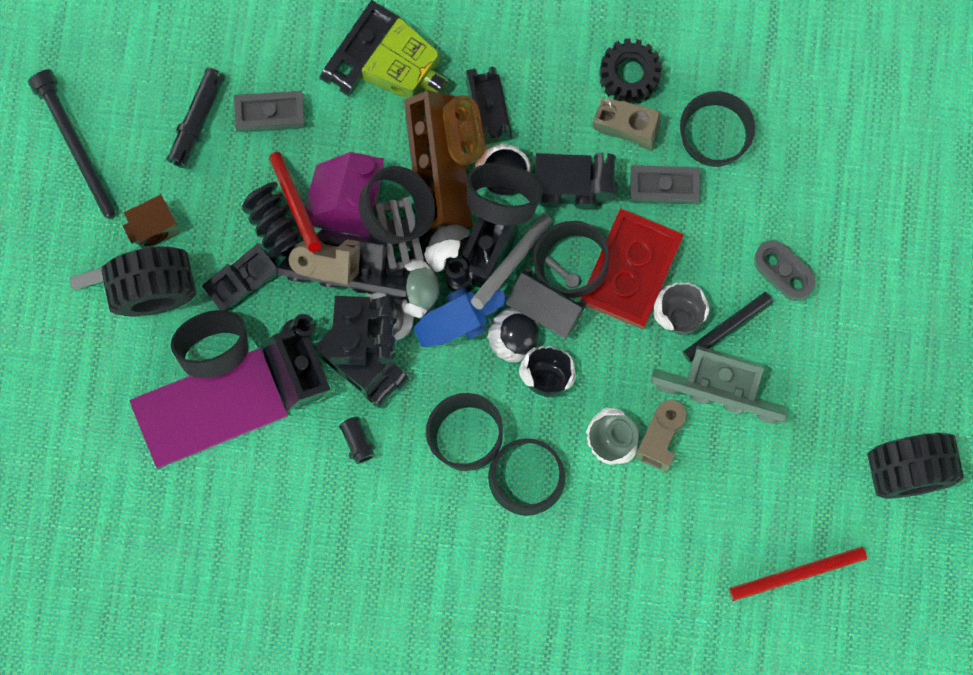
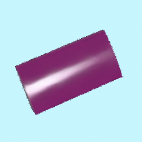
(207, 411)

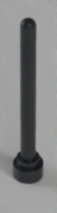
(45, 86)

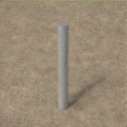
(511, 261)

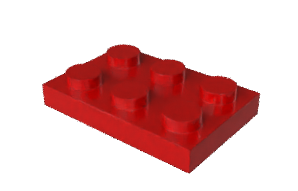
(637, 268)

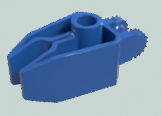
(456, 318)

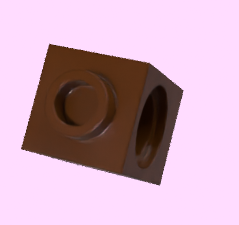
(150, 223)

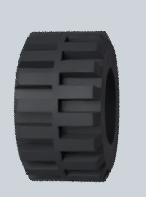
(148, 281)
(915, 465)

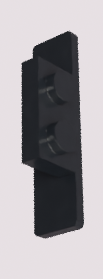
(371, 267)

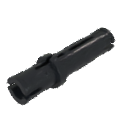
(190, 130)

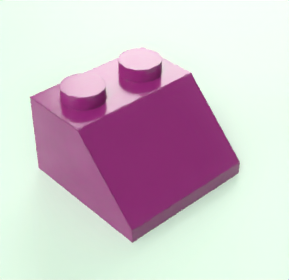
(336, 192)

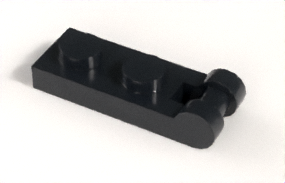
(358, 47)

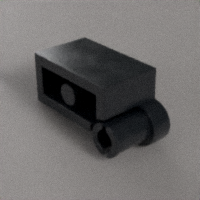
(576, 179)
(481, 256)
(296, 363)
(374, 379)

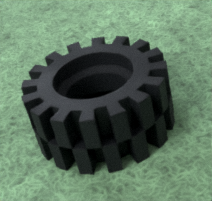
(630, 52)

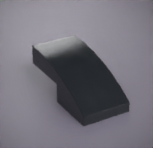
(241, 278)

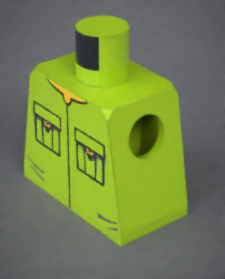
(404, 64)

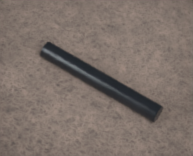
(729, 325)

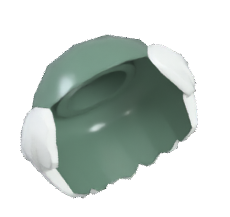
(421, 288)
(613, 436)

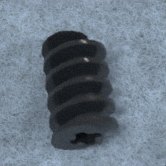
(271, 221)

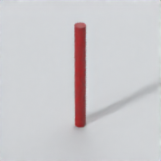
(295, 202)
(797, 573)

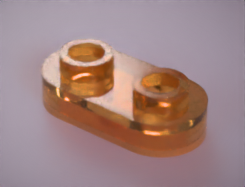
(465, 131)

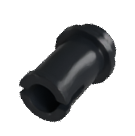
(357, 440)

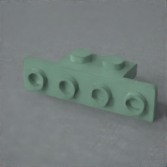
(724, 381)

